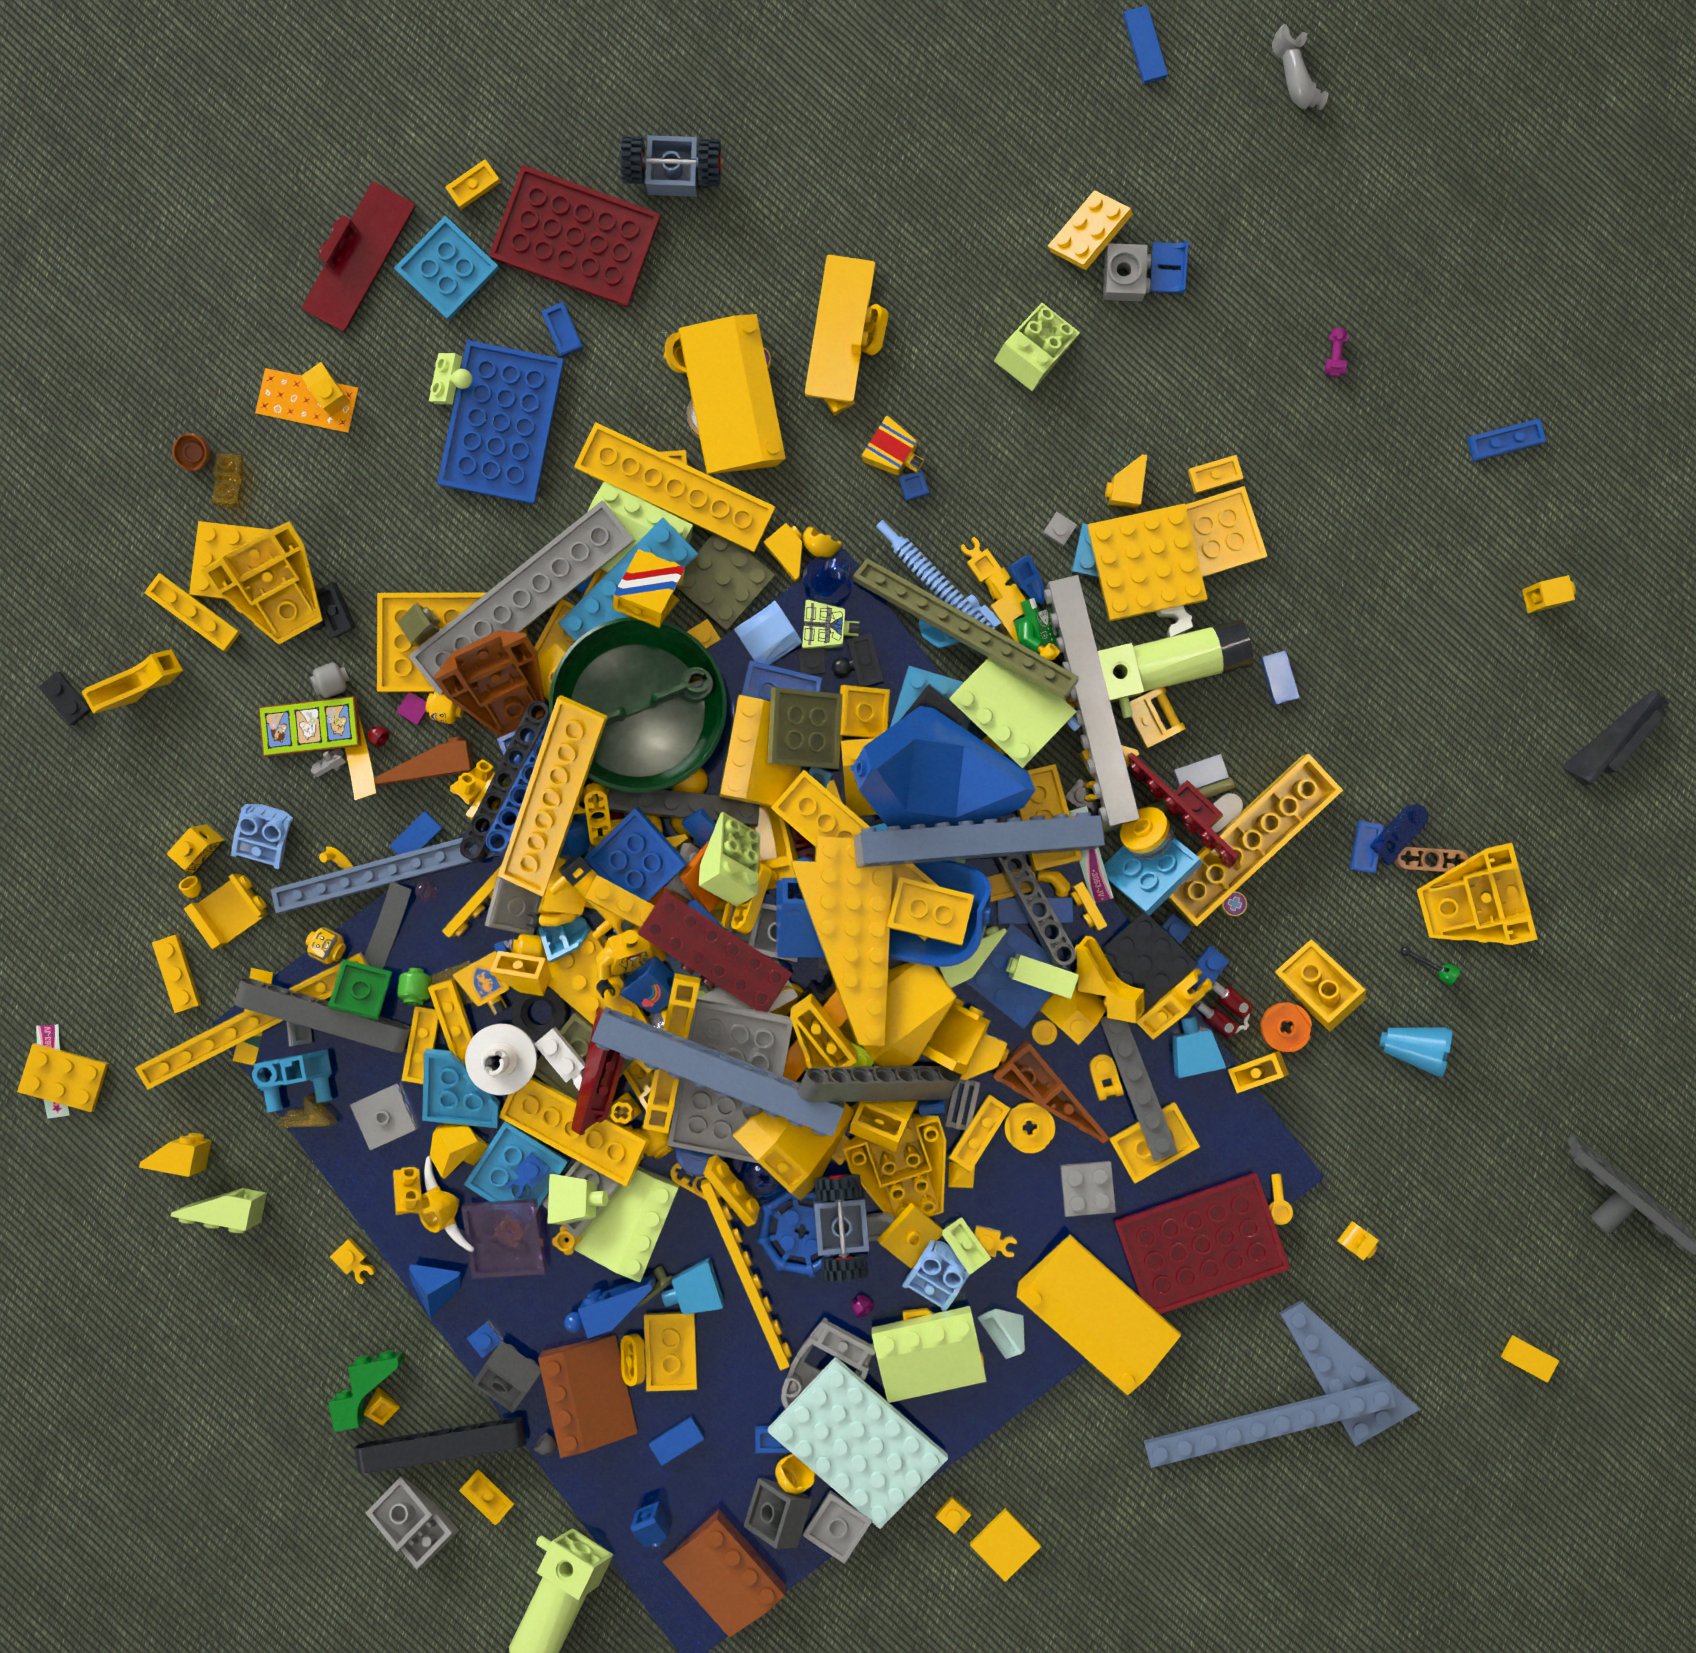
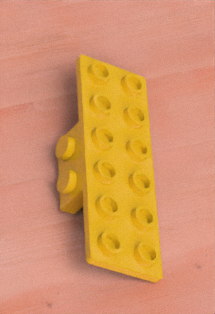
(840, 328)

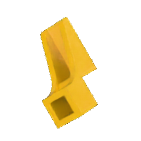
(132, 684)
(1098, 978)

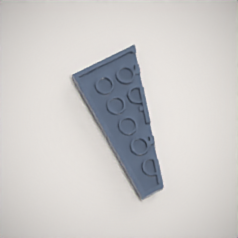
(1342, 1368)

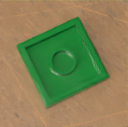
(360, 990)

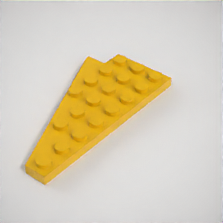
(851, 922)

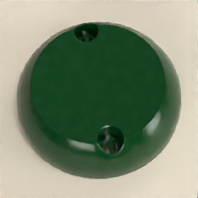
(656, 720)

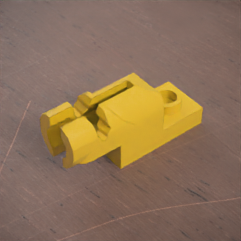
(1008, 601)
(1173, 1004)

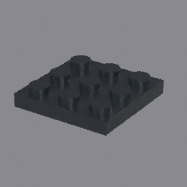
(1148, 958)

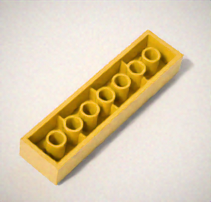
(1256, 836)

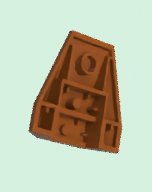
(494, 680)

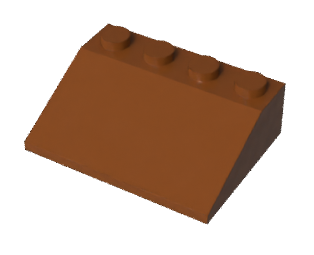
(587, 1395)
(725, 1574)

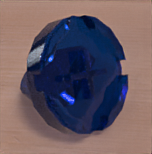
(827, 579)

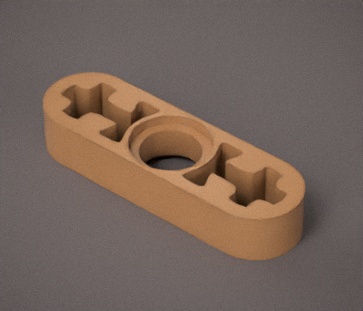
(1413, 851)

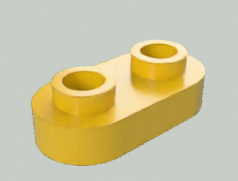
(876, 330)
(633, 1359)

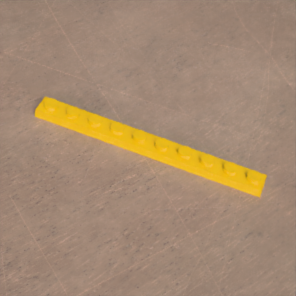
(230, 1032)

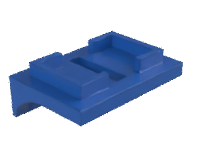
(1173, 256)

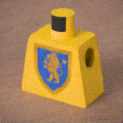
(481, 985)

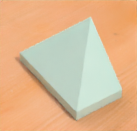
(1005, 1330)

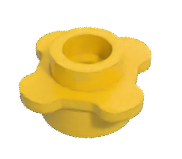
(562, 1245)

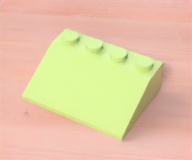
(636, 517)
(1012, 710)
(630, 1225)
(928, 1354)

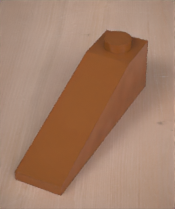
(439, 761)

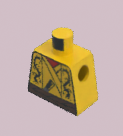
(194, 850)

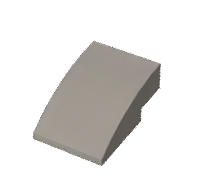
(763, 934)
(412, 1522)

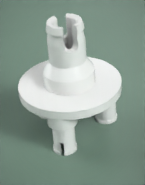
(516, 1062)

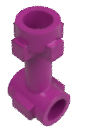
(1335, 365)

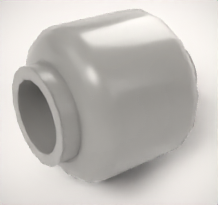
(329, 680)

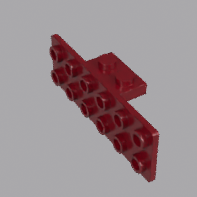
(356, 255)
(1191, 806)
(714, 953)

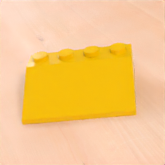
(746, 768)

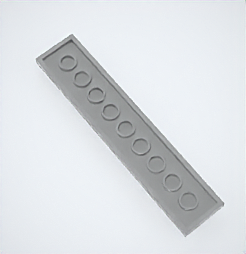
(530, 588)

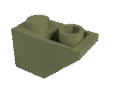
(419, 624)

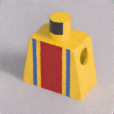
(892, 449)

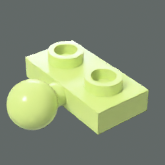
(447, 378)

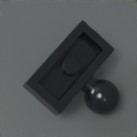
(333, 611)
(863, 660)

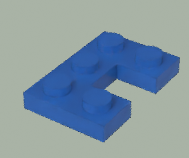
(1209, 962)

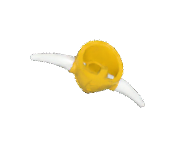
(440, 1209)

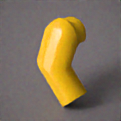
(1059, 882)

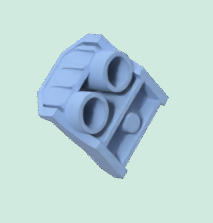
(768, 635)
(261, 834)
(937, 1274)

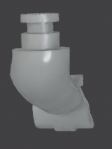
(1299, 84)

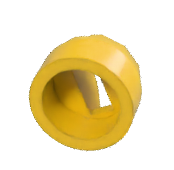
(190, 886)

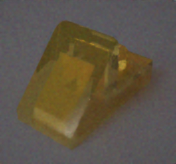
(314, 1115)

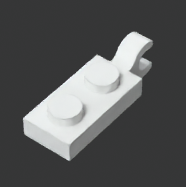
(561, 1056)

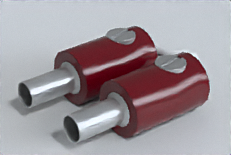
(1218, 1019)

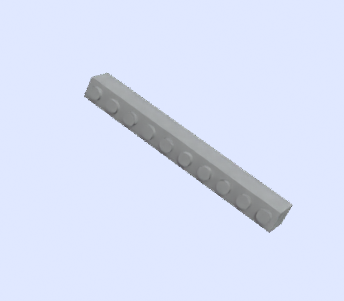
(1092, 701)

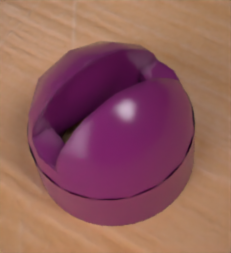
(862, 1306)

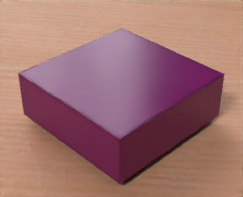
(413, 708)

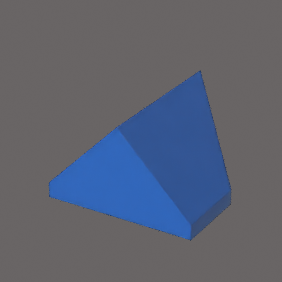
(434, 1286)

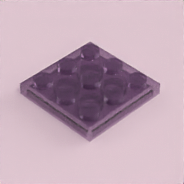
(504, 1238)

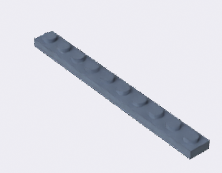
(372, 875)
(1270, 1423)

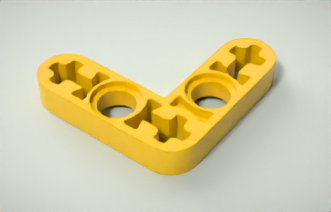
(605, 823)

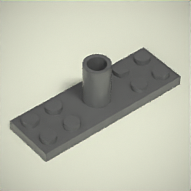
(1627, 1198)

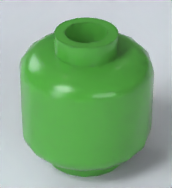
(414, 987)

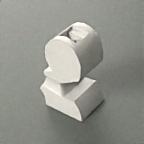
(1182, 619)

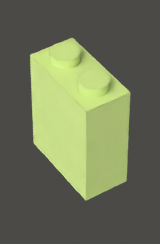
(1042, 975)

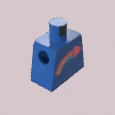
(649, 985)

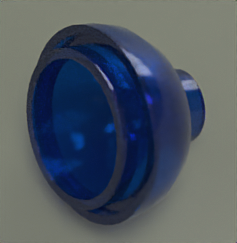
(758, 1189)

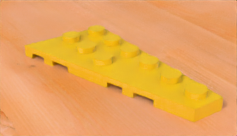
(576, 980)

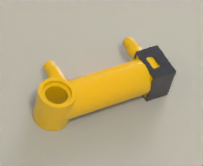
(581, 875)

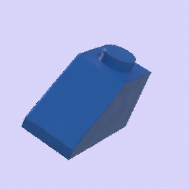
(650, 1525)

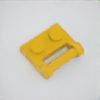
(1148, 721)

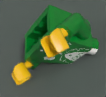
(1036, 630)

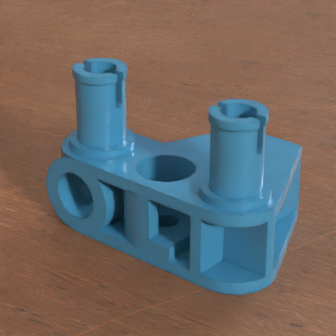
(314, 1067)

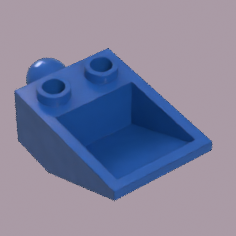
(794, 926)
(606, 1309)

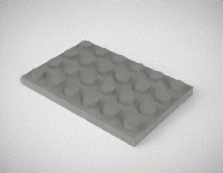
(702, 1117)

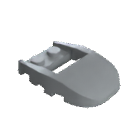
(833, 1341)

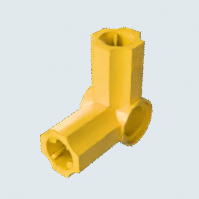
(624, 1109)

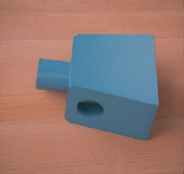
(1195, 1050)
(695, 1289)

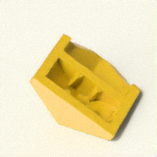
(451, 1146)

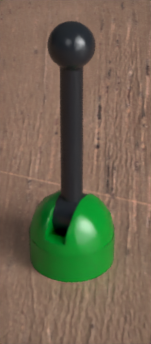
(1447, 973)

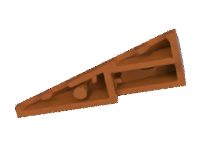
(1033, 1078)

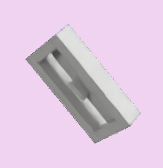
(957, 1125)

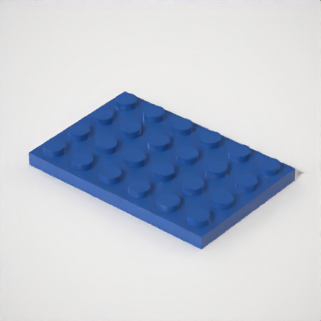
(501, 423)

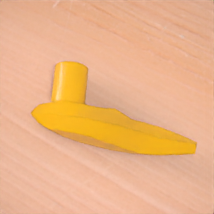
(336, 856)

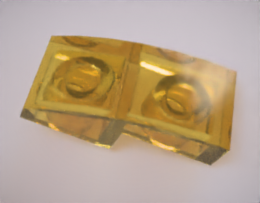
(228, 482)

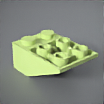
(1036, 346)
(731, 861)
(964, 971)
(236, 1210)

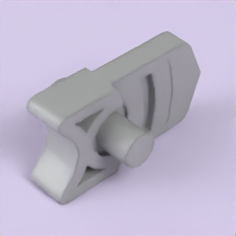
(330, 761)

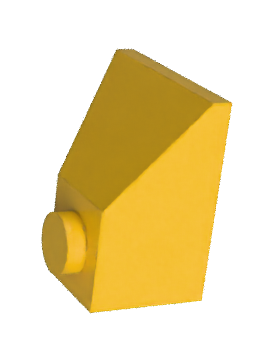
(1075, 1015)

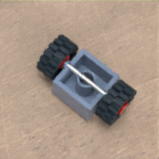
(671, 164)
(841, 1227)

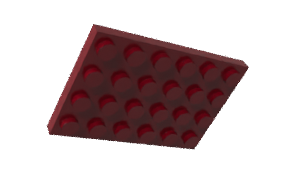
(575, 236)
(1202, 1244)

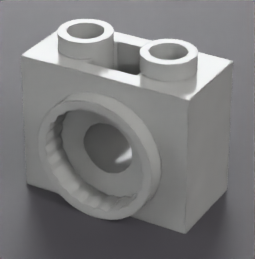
(1136, 262)

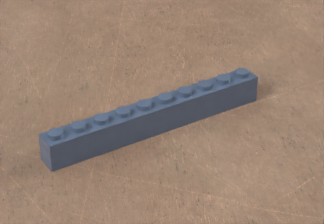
(978, 840)
(713, 1070)

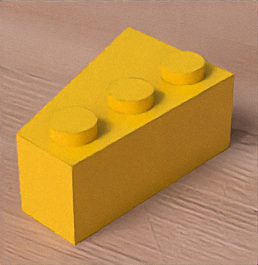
(820, 1037)

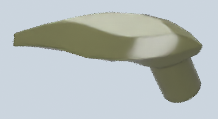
(663, 1282)

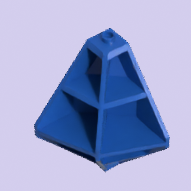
(937, 773)

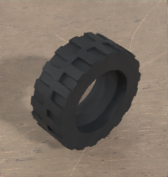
(520, 1013)

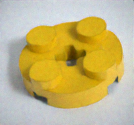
(1020, 1138)

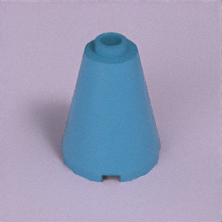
(1419, 1046)

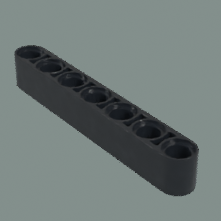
(495, 789)
(440, 1445)

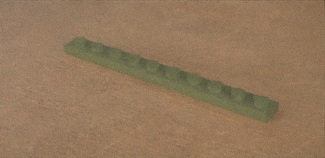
(966, 629)

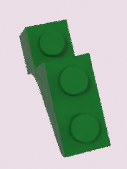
(364, 1375)

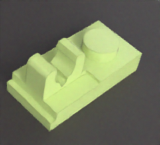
(965, 1245)

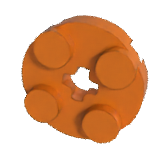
(1300, 1028)

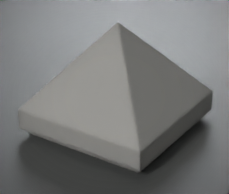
(298, 1034)

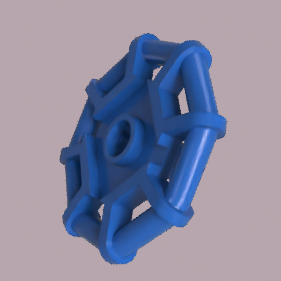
(787, 1237)

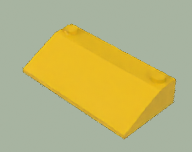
(732, 394)
(1097, 1314)

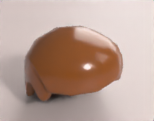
(191, 452)

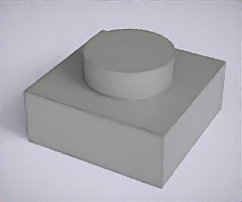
(1059, 529)

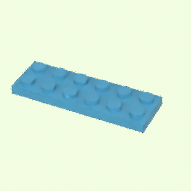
(597, 604)

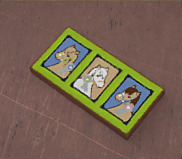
(310, 726)

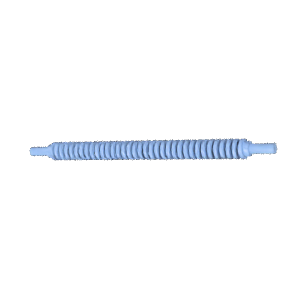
(900, 545)

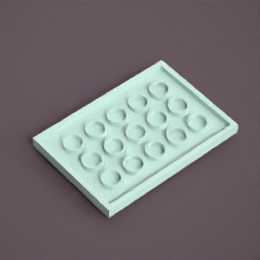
(857, 1442)

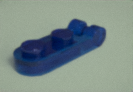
(1400, 832)

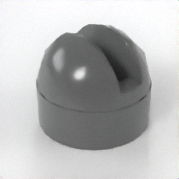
(545, 1445)

